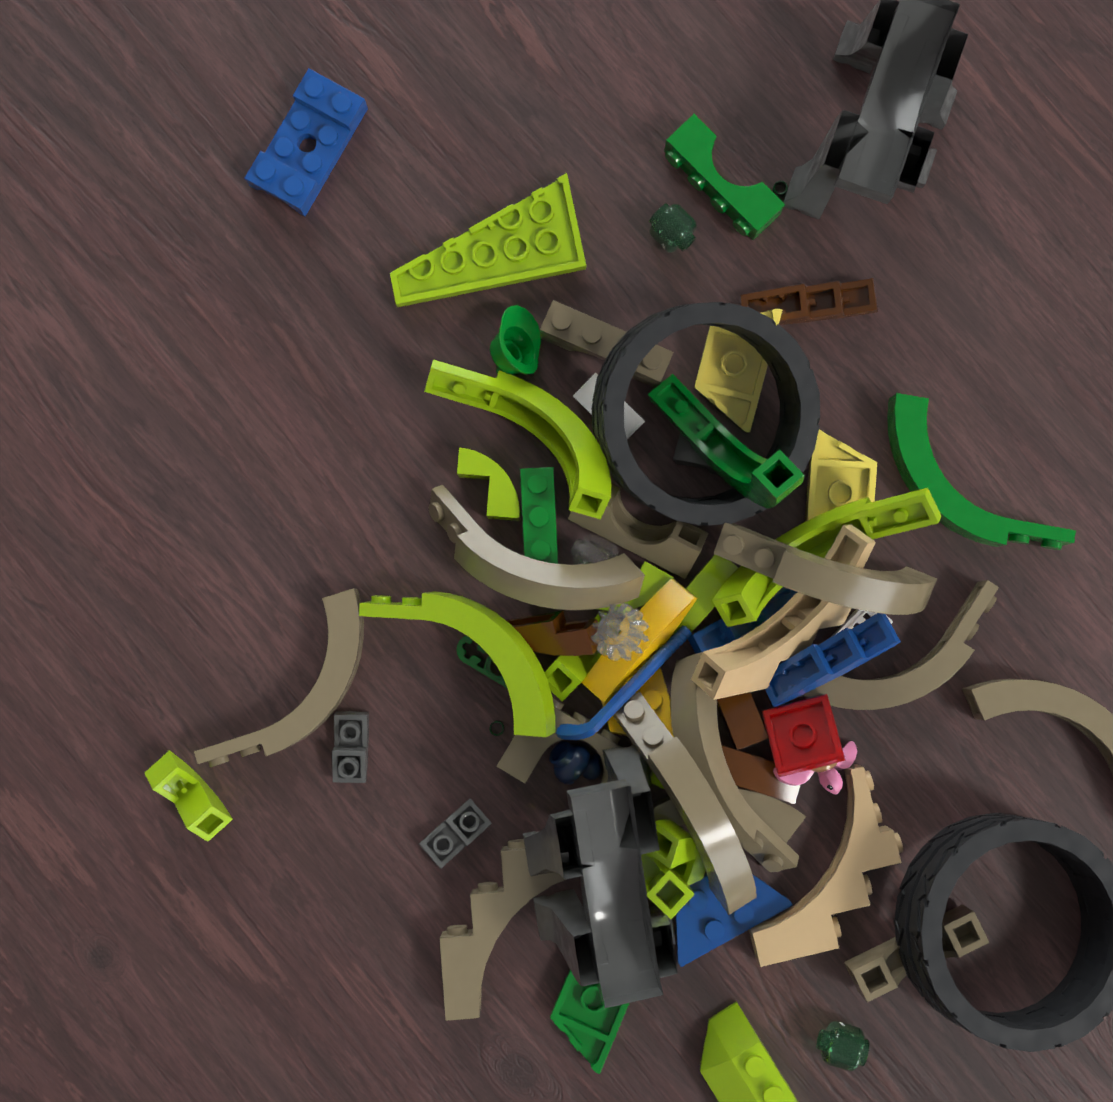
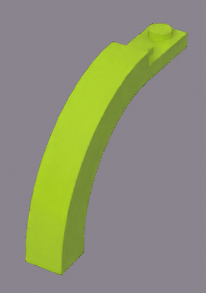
(541, 415)
(748, 591)
(498, 638)

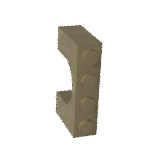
(526, 751)

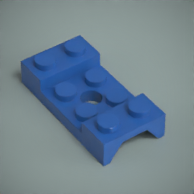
(320, 113)

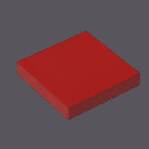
(803, 735)

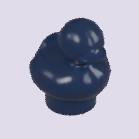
(573, 761)

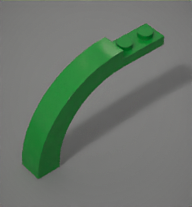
(920, 470)
(753, 476)

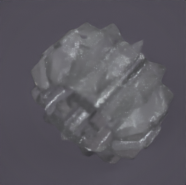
(632, 628)

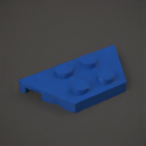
(706, 925)

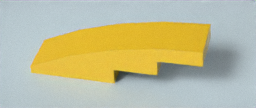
(663, 615)

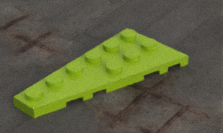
(508, 248)

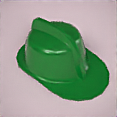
(517, 343)

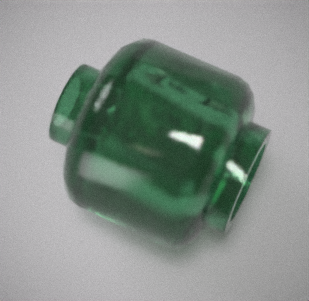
(673, 227)
(843, 1046)

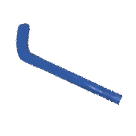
(585, 730)

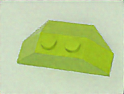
(738, 1062)

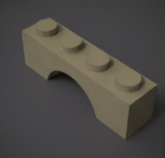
(586, 334)
(668, 546)
(881, 967)

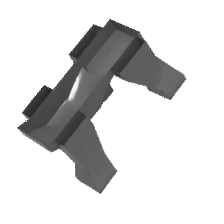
(910, 85)
(615, 933)

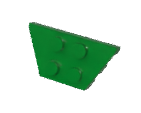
(586, 1020)

